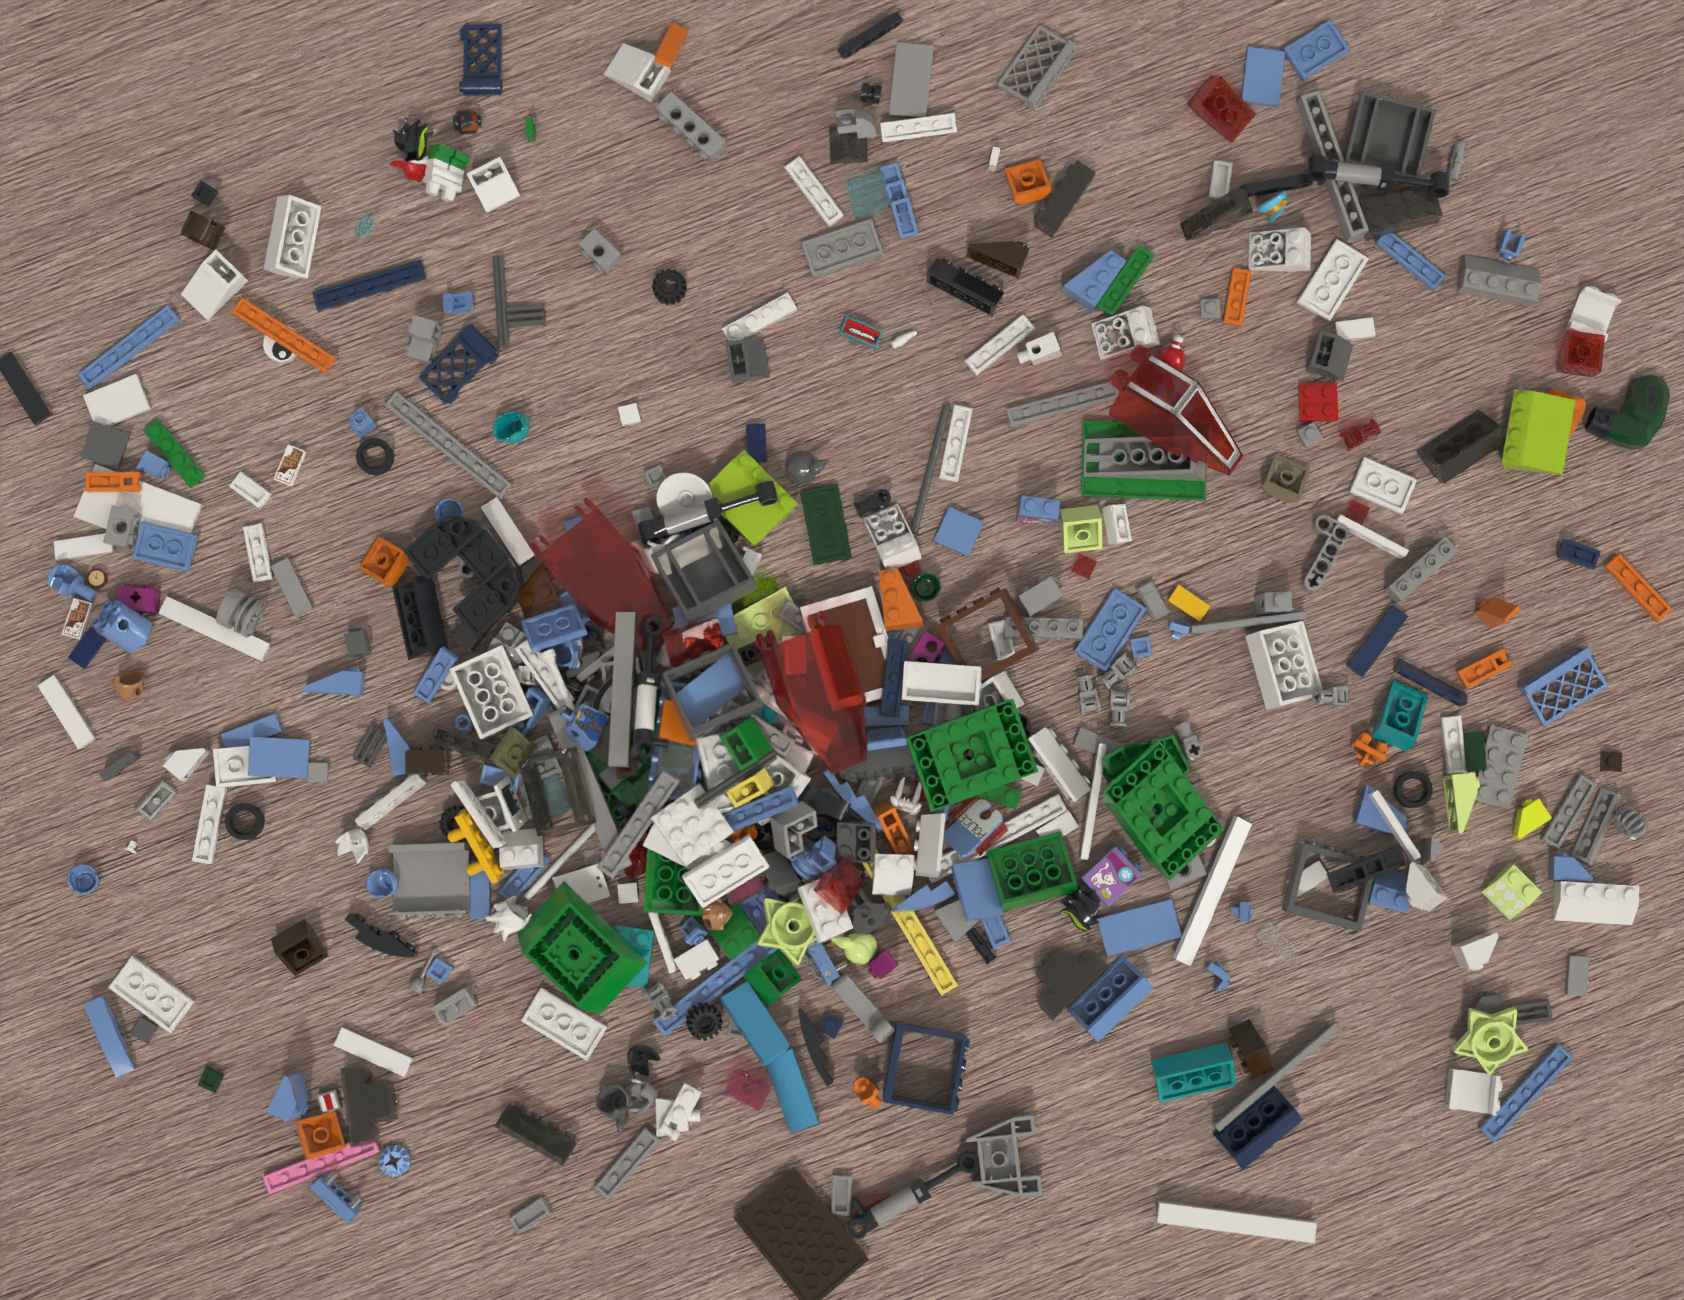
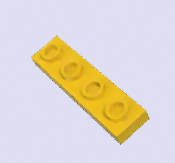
(485, 854)

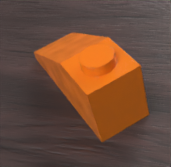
(1496, 611)
(893, 829)

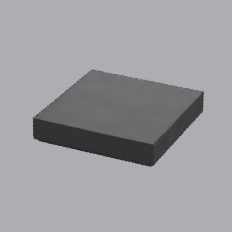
(105, 445)

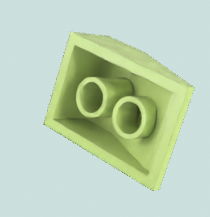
(1460, 795)

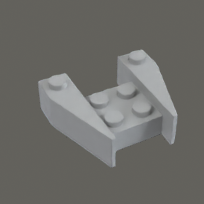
(1001, 1159)

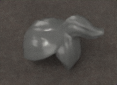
(803, 466)
(613, 1103)

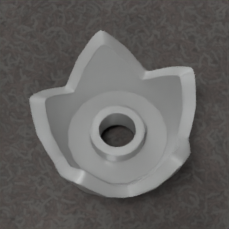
(644, 1094)

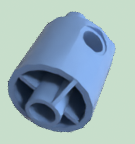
(122, 626)

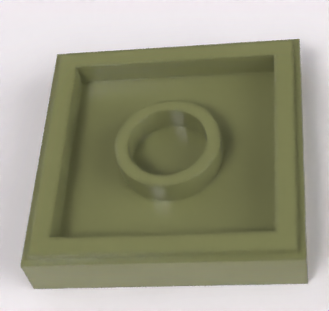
(512, 749)

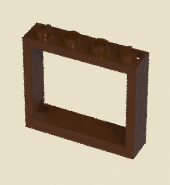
(1016, 617)

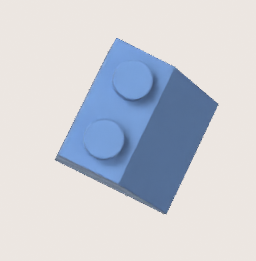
(1390, 891)

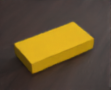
(1188, 603)

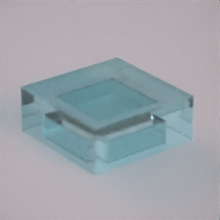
(364, 226)

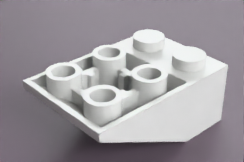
(637, 71)
(1280, 250)
(213, 285)
(1124, 332)
(892, 538)

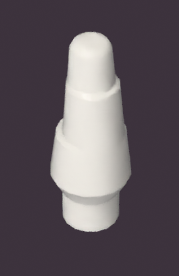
(902, 339)

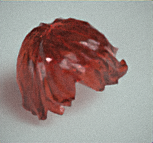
(639, 859)

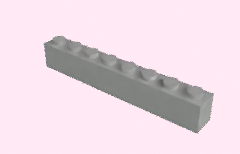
(1325, 143)

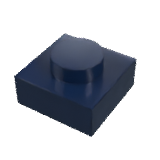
(830, 1025)

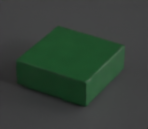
(211, 1079)

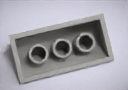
(1499, 281)

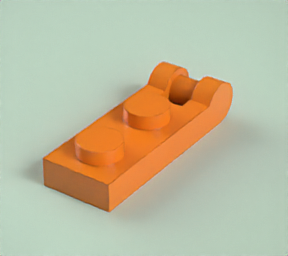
(112, 482)
(1484, 668)

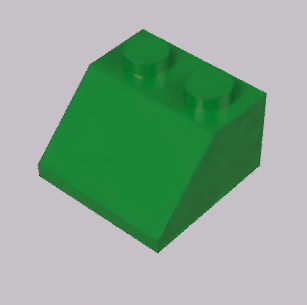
(772, 977)

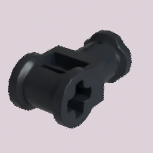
(872, 502)

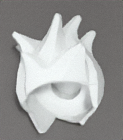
(509, 917)

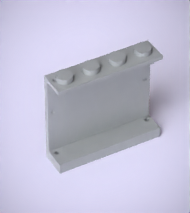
(431, 879)

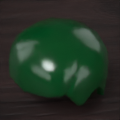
(925, 587)

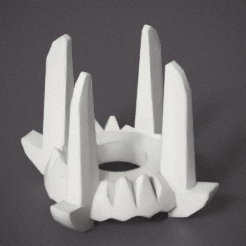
(906, 805)

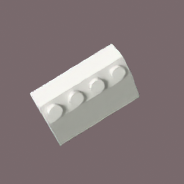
(1284, 664)
(491, 693)

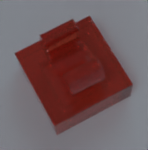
(911, 570)

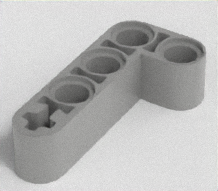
(1322, 556)
(863, 1007)

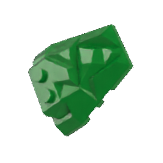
(1123, 756)

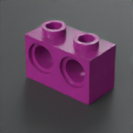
(921, 652)

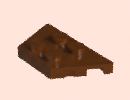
(539, 595)

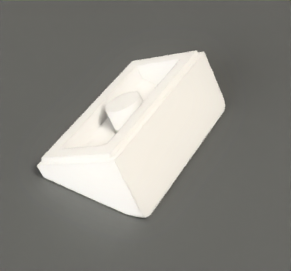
(1116, 524)

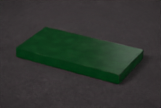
(825, 524)

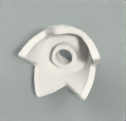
(354, 841)

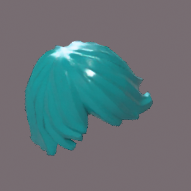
(511, 427)

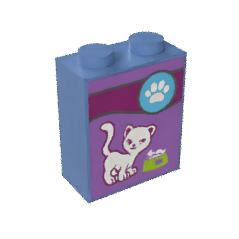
(1038, 511)
(1111, 875)

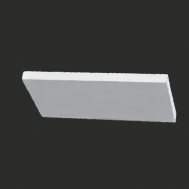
(152, 503)

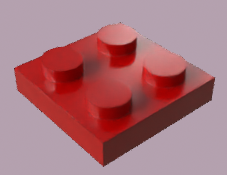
(1318, 402)

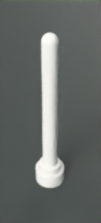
(549, 659)

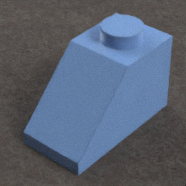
(1567, 869)

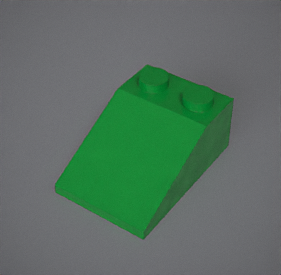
(737, 933)

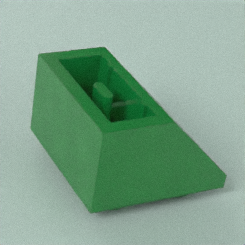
(745, 743)

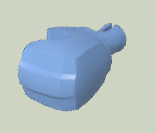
(69, 582)

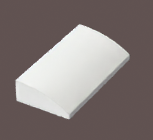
(942, 683)

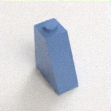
(1369, 817)

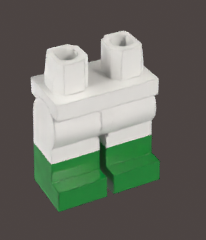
(445, 171)

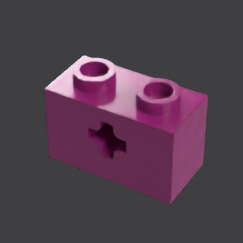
(149, 598)

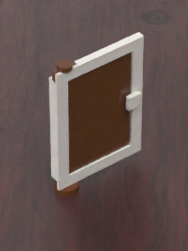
(864, 630)

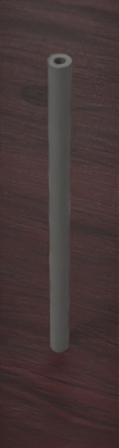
(930, 469)

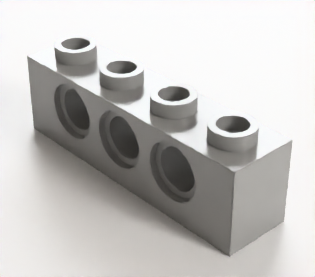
(672, 104)
(1421, 570)
(1046, 629)

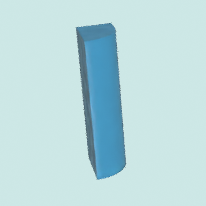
(755, 1023)
(792, 1092)

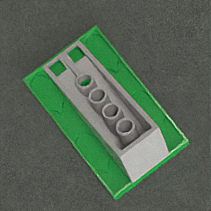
(1128, 465)

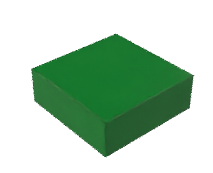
(530, 129)

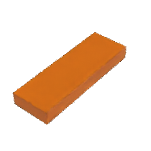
(671, 45)
(1236, 297)

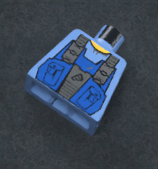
(584, 725)

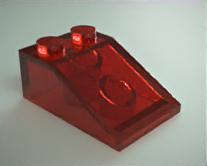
(1221, 107)
(692, 640)

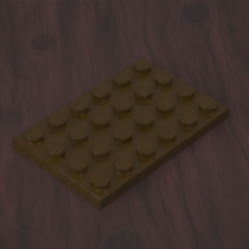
(801, 1237)

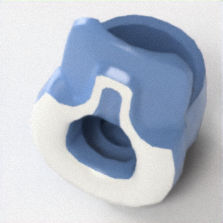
(568, 653)

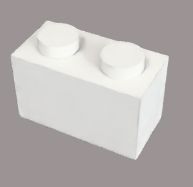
(697, 959)

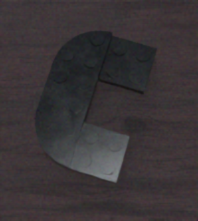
(484, 557)

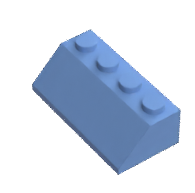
(1110, 998)

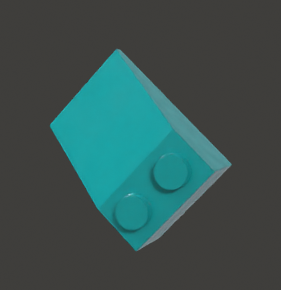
(1400, 716)
(642, 941)

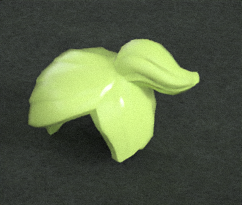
(858, 947)

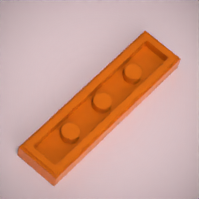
(1638, 587)

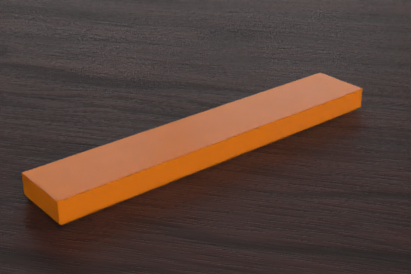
(283, 335)

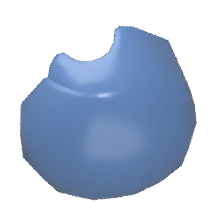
(448, 508)
(83, 879)
(382, 883)

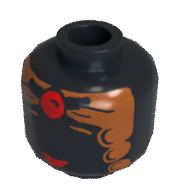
(466, 122)

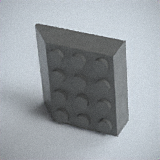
(1389, 133)
(704, 572)

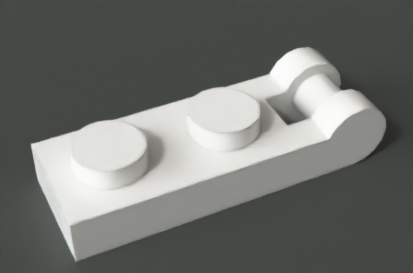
(680, 1111)

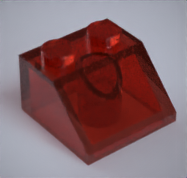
(1581, 354)
(839, 885)

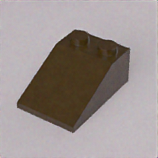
(1003, 256)

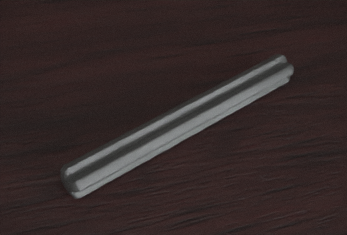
(500, 301)
(734, 780)

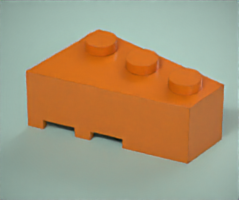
(897, 603)

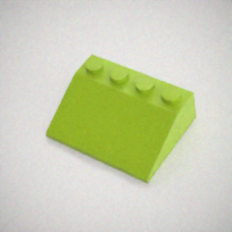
(1538, 432)
(739, 480)

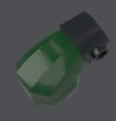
(1638, 417)

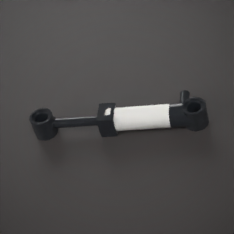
(646, 686)

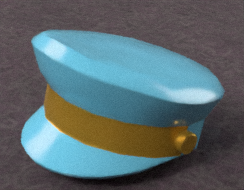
(1274, 206)

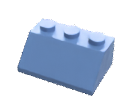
(290, 1098)

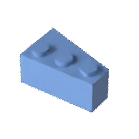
(1095, 280)

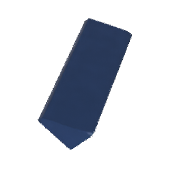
(1430, 683)

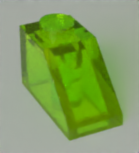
(764, 588)

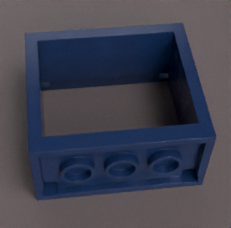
(956, 1081)

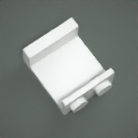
(1592, 311)
(1473, 1091)

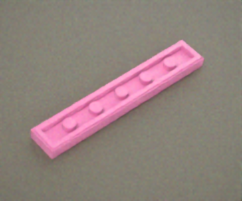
(308, 1169)

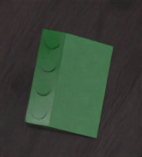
(1032, 871)
(666, 889)

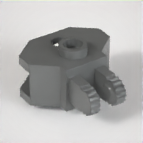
(868, 912)

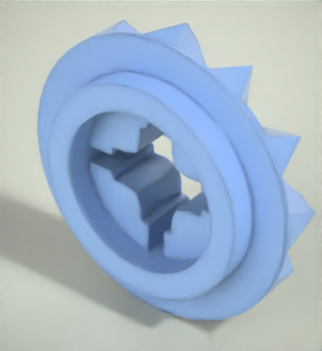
(402, 1164)

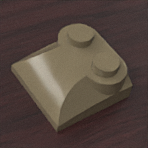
(1285, 480)

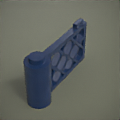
(481, 83)
(477, 346)

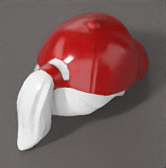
(412, 169)
(1173, 353)

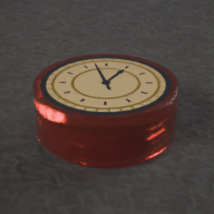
(97, 578)

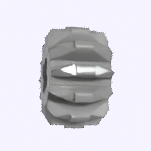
(1630, 823)

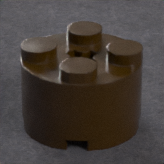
(202, 230)

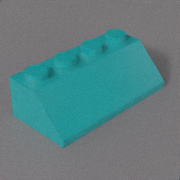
(1193, 1072)

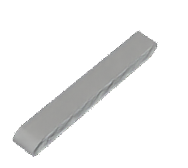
(605, 823)

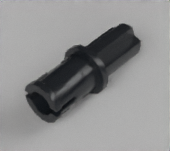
(980, 945)

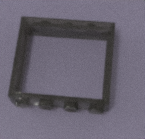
(575, 786)

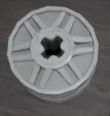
(240, 612)

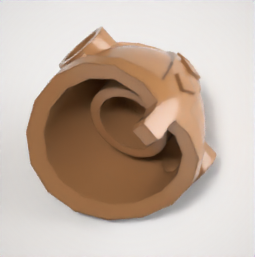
(129, 684)
(716, 915)

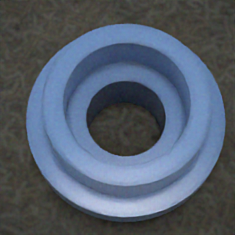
(459, 719)

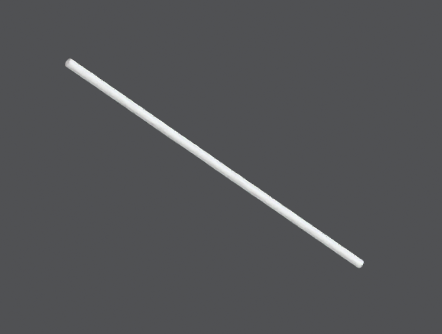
(560, 862)

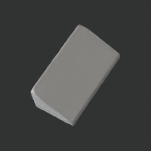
(155, 799)
(1430, 849)

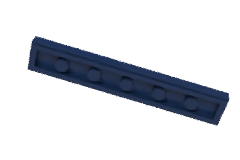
(369, 285)

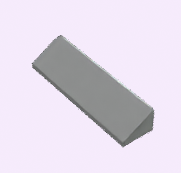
(1596, 826)

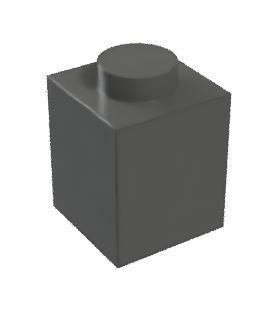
(357, 643)

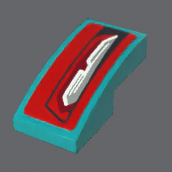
(861, 332)

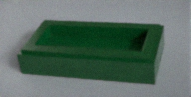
(1475, 751)

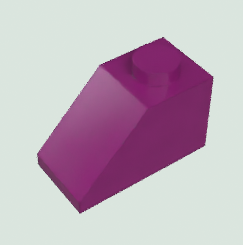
(882, 965)

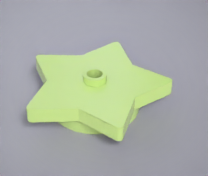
(777, 933)
(1490, 1038)

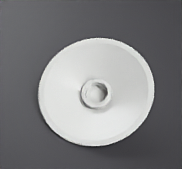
(681, 492)

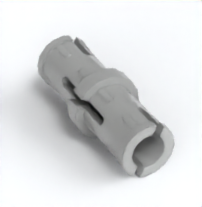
(1456, 161)

